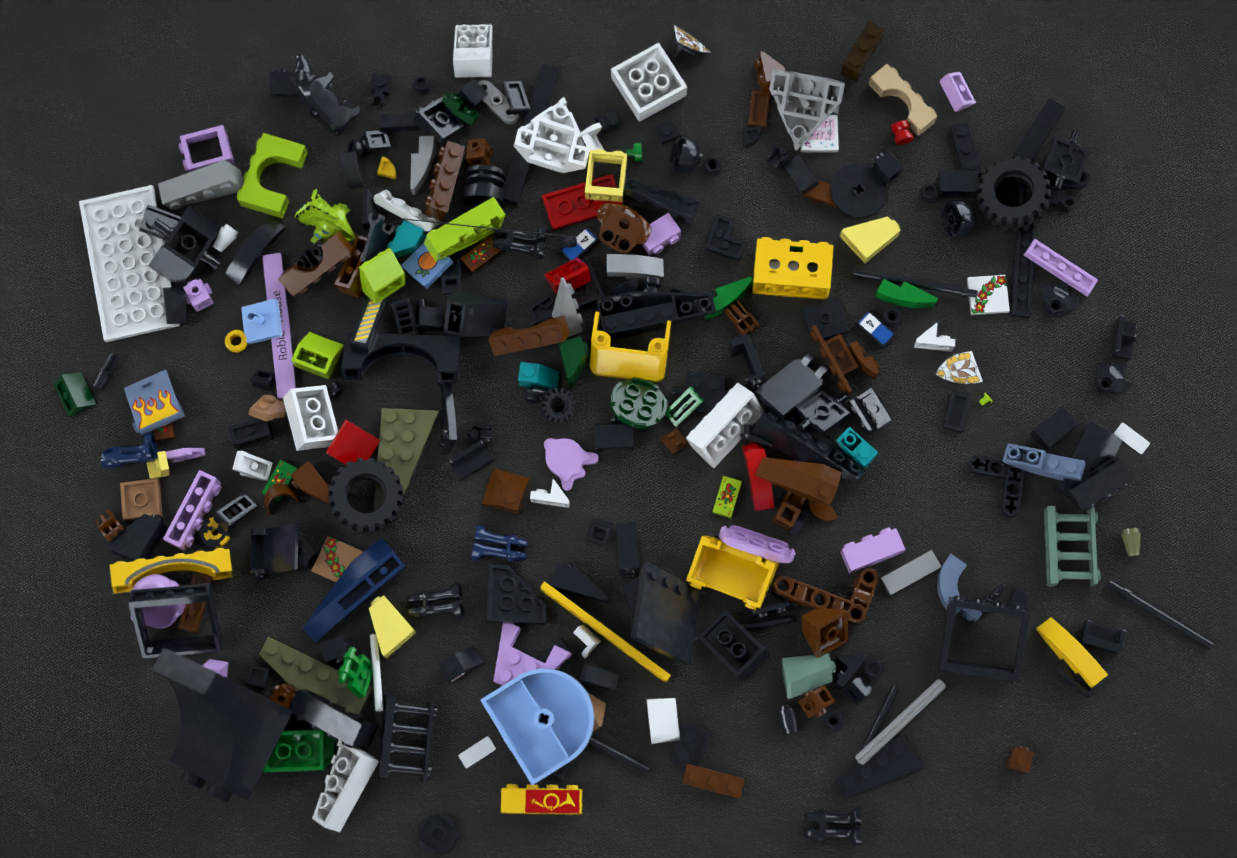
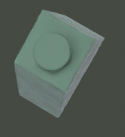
(806, 673)

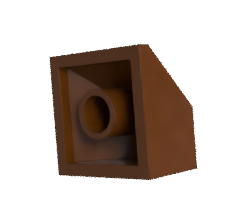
(505, 491)
(825, 629)

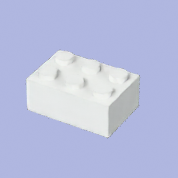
(310, 417)

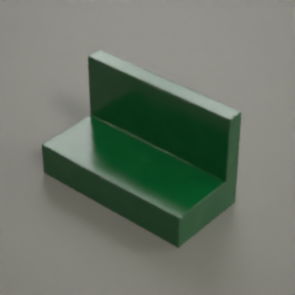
(74, 393)

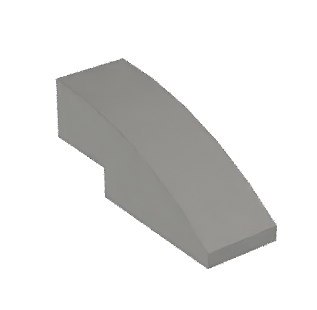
(422, 163)
(634, 266)

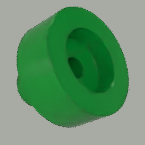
(636, 152)

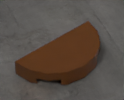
(822, 513)

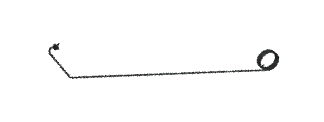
(572, 243)

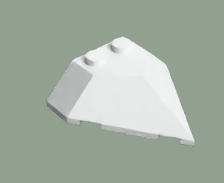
(553, 140)

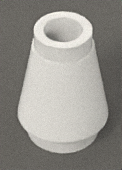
(225, 238)

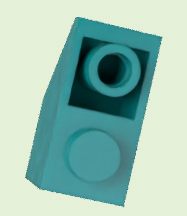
(407, 239)
(856, 448)

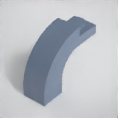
(947, 586)

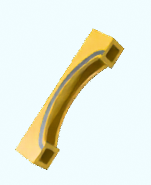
(213, 563)

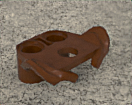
(610, 217)

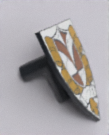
(687, 44)
(960, 369)

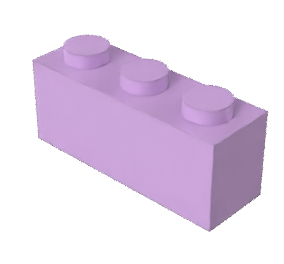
(872, 550)

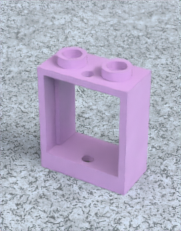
(202, 135)

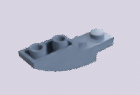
(1044, 464)

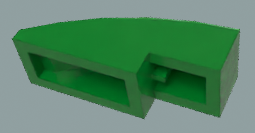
(729, 295)
(905, 296)

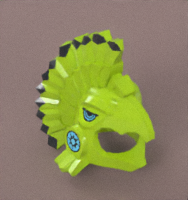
(325, 218)

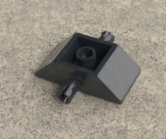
(173, 258)

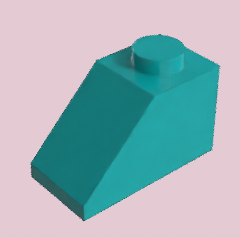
(537, 375)

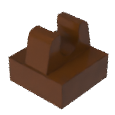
(674, 441)

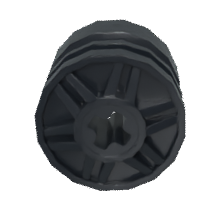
(483, 184)

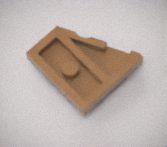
(268, 408)

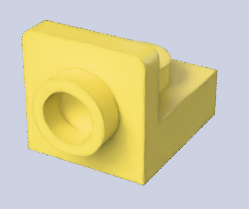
(159, 467)

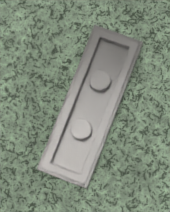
(911, 572)

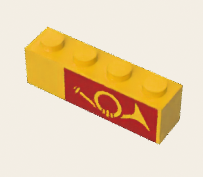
(541, 801)

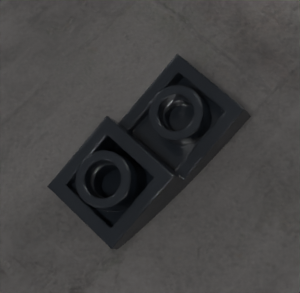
(311, 256)

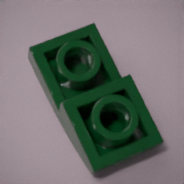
(455, 105)

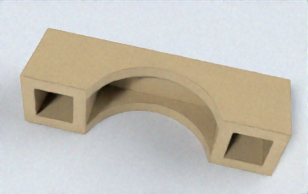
(888, 83)

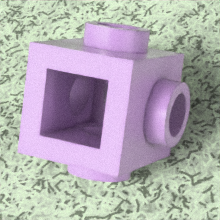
(198, 294)

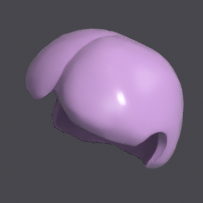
(159, 615)

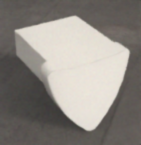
(590, 138)
(588, 638)

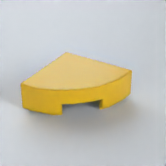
(386, 169)

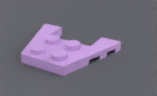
(514, 662)

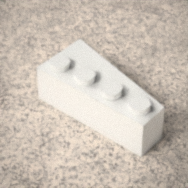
(343, 786)

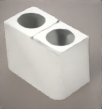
(663, 720)

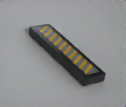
(367, 324)

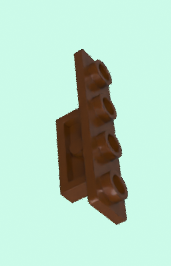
(838, 356)

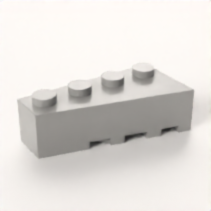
(201, 185)

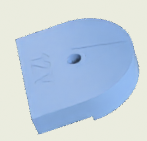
(517, 715)

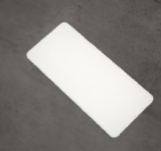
(1132, 438)
(477, 752)

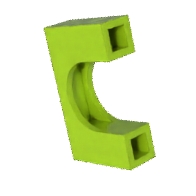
(269, 151)

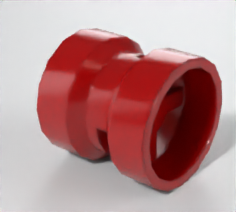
(902, 132)

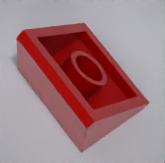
(574, 272)

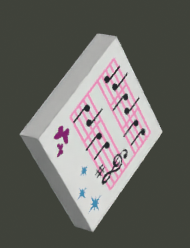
(824, 138)

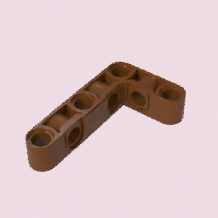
(804, 595)

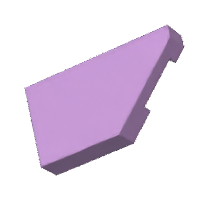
(184, 454)

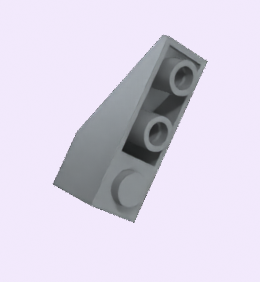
(567, 306)

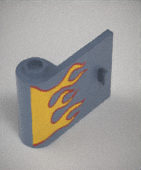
(153, 403)

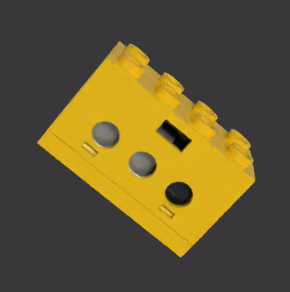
(792, 268)

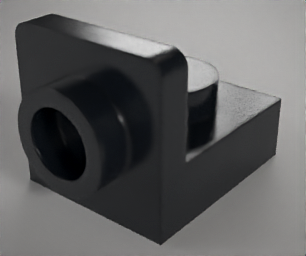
(375, 141)

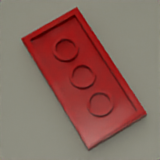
(569, 204)

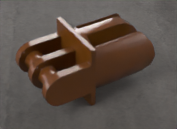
(742, 318)
(110, 526)

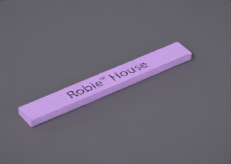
(281, 345)

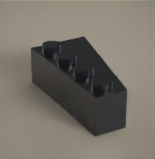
(332, 719)

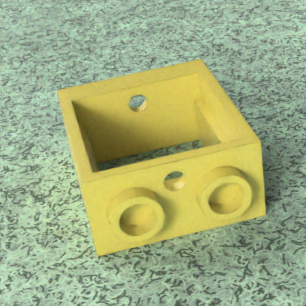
(605, 193)

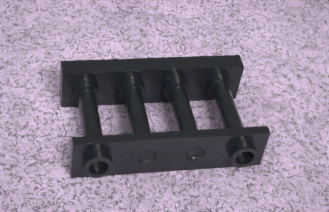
(388, 747)

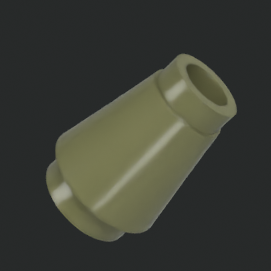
(1131, 539)

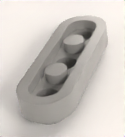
(500, 108)

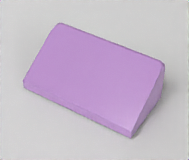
(957, 91)

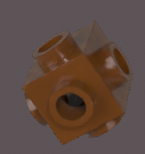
(478, 152)
(283, 694)
(816, 702)

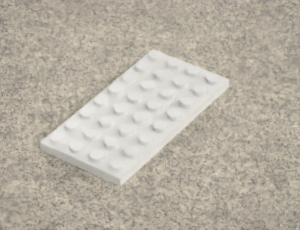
(119, 256)

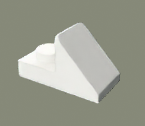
(929, 341)
(252, 466)
(555, 498)

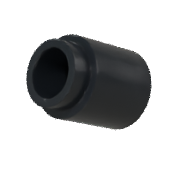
(788, 719)

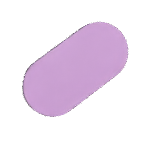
(757, 544)

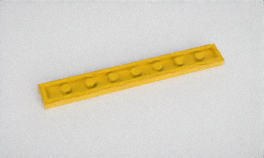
(605, 632)

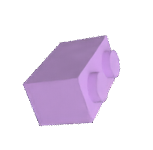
(663, 232)

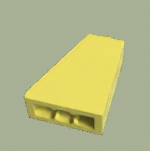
(870, 237)
(389, 626)

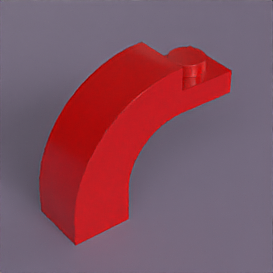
(760, 489)

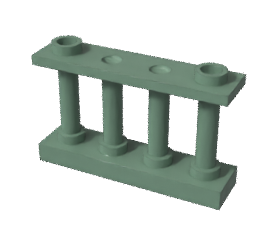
(1054, 556)

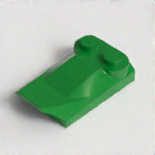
(301, 752)

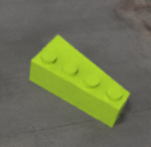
(454, 238)

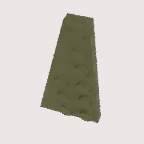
(402, 443)
(311, 674)

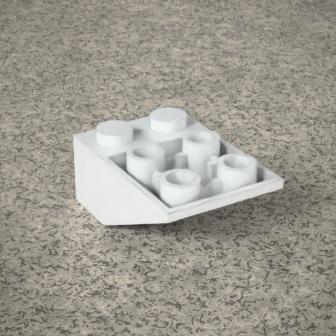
(473, 51)

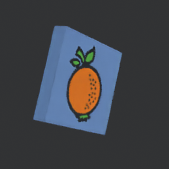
(423, 266)

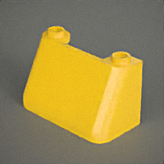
(731, 571)

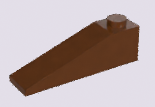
(806, 479)

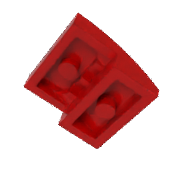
(352, 444)

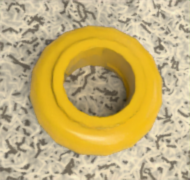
(228, 339)

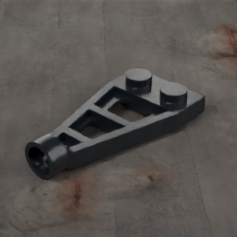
(448, 420)

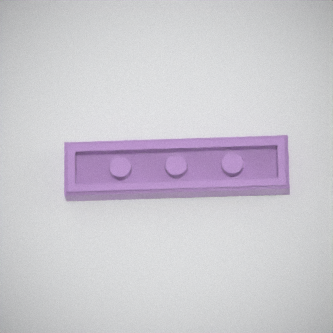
(1060, 267)

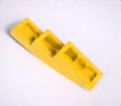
(1070, 650)

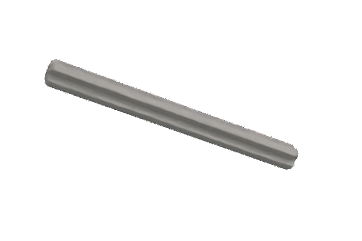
(902, 720)

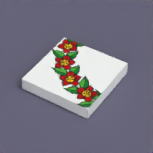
(991, 295)

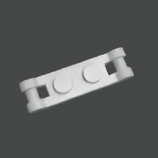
(402, 210)

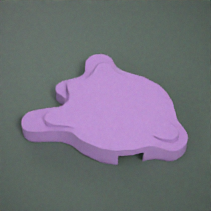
(566, 460)

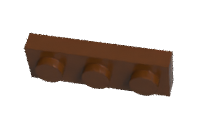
(713, 781)

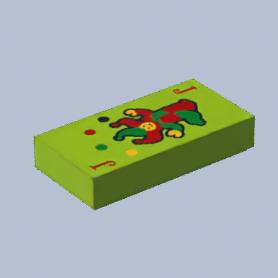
(727, 497)

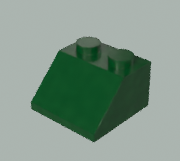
(574, 357)

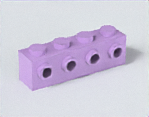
(192, 511)

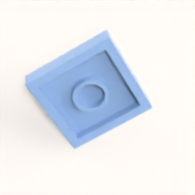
(262, 321)

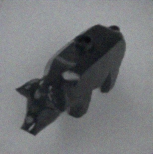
(320, 99)

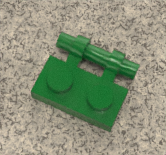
(359, 676)

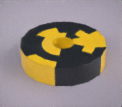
(207, 537)

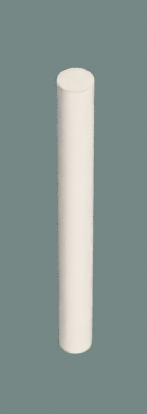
(376, 673)

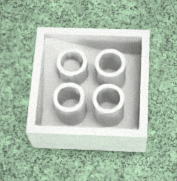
(649, 82)

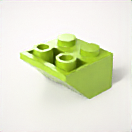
(381, 276)
(317, 355)

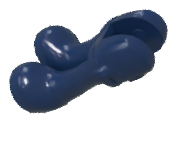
(118, 456)
(484, 550)

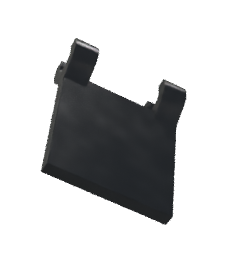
(377, 238)

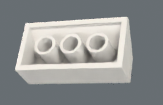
(723, 425)

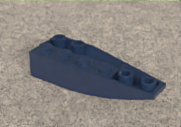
(355, 586)

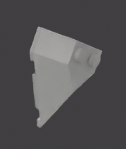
(804, 101)

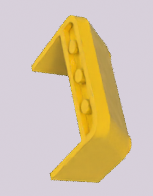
(628, 363)

